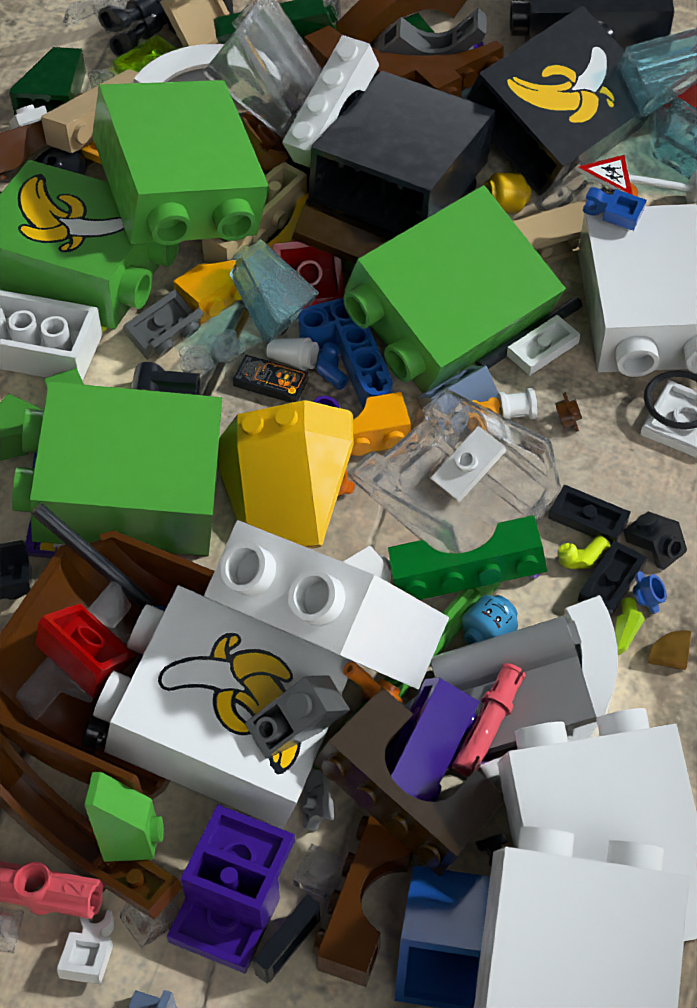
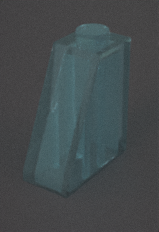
(270, 289)

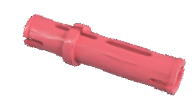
(494, 709)

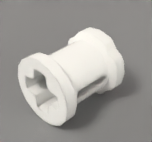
(518, 404)

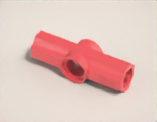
(59, 893)

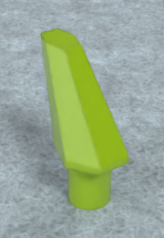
(627, 624)

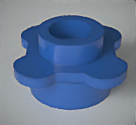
(649, 591)

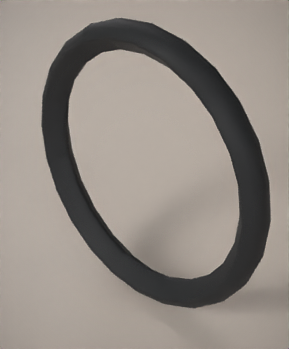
(648, 403)

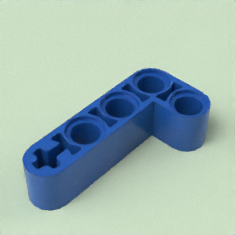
(357, 346)

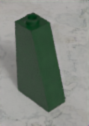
(305, 16)

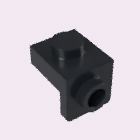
(659, 536)
(14, 570)

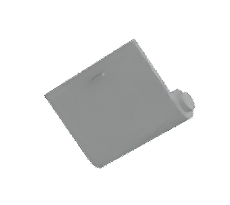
(553, 679)

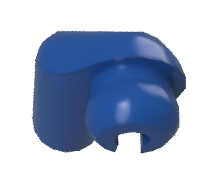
(328, 366)

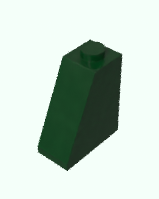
(51, 80)

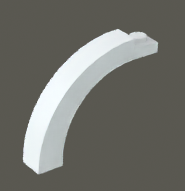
(180, 65)
(599, 666)

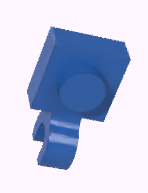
(618, 208)

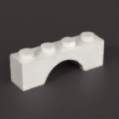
(346, 71)

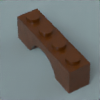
(351, 942)

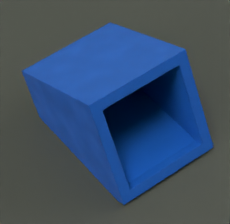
(442, 939)

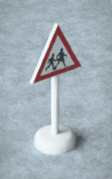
(614, 174)

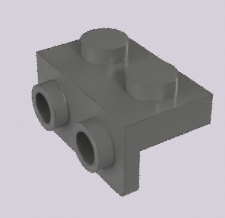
(162, 324)

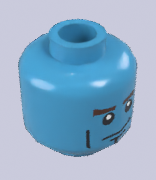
(489, 618)

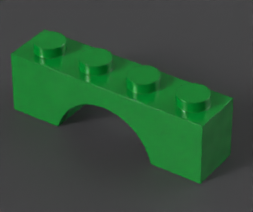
(509, 554)

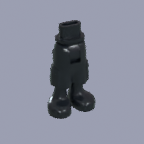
(148, 21)

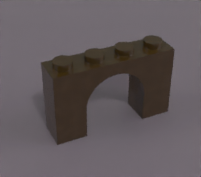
(428, 829)

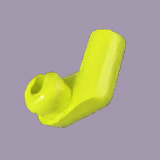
(586, 558)

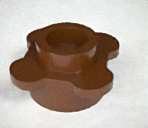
(568, 412)

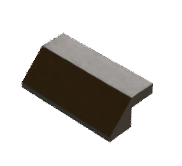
(337, 232)

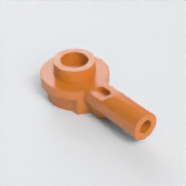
(368, 685)

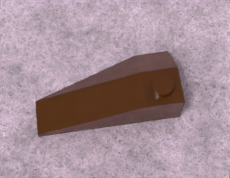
(19, 145)

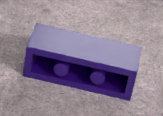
(430, 738)

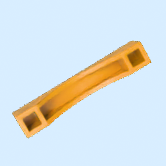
(211, 285)

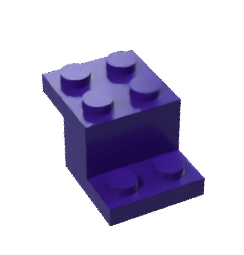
(231, 888)

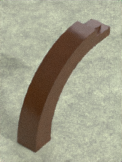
(371, 17)

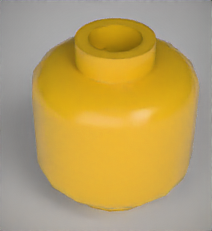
(509, 191)

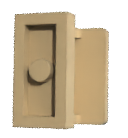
(194, 19)

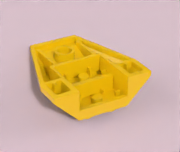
(287, 467)

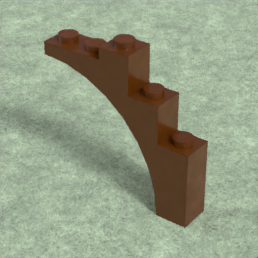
(442, 72)

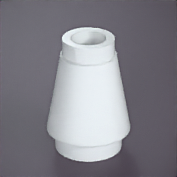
(295, 352)

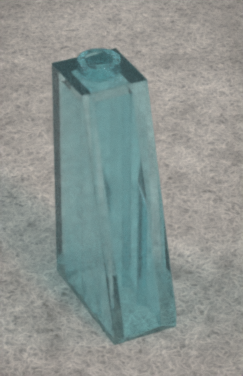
(660, 69)

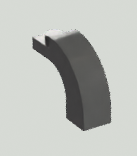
(408, 40)

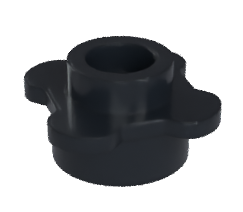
(95, 734)

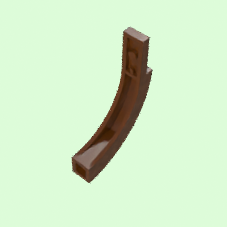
(72, 838)

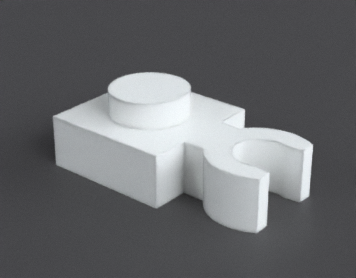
(87, 952)

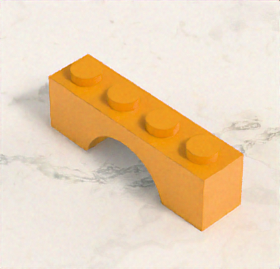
(380, 424)

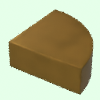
(671, 650)

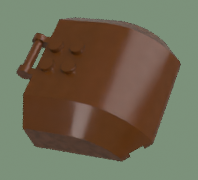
(64, 583)

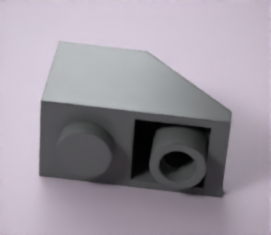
(297, 715)

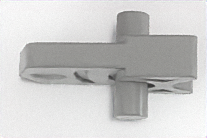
(316, 800)

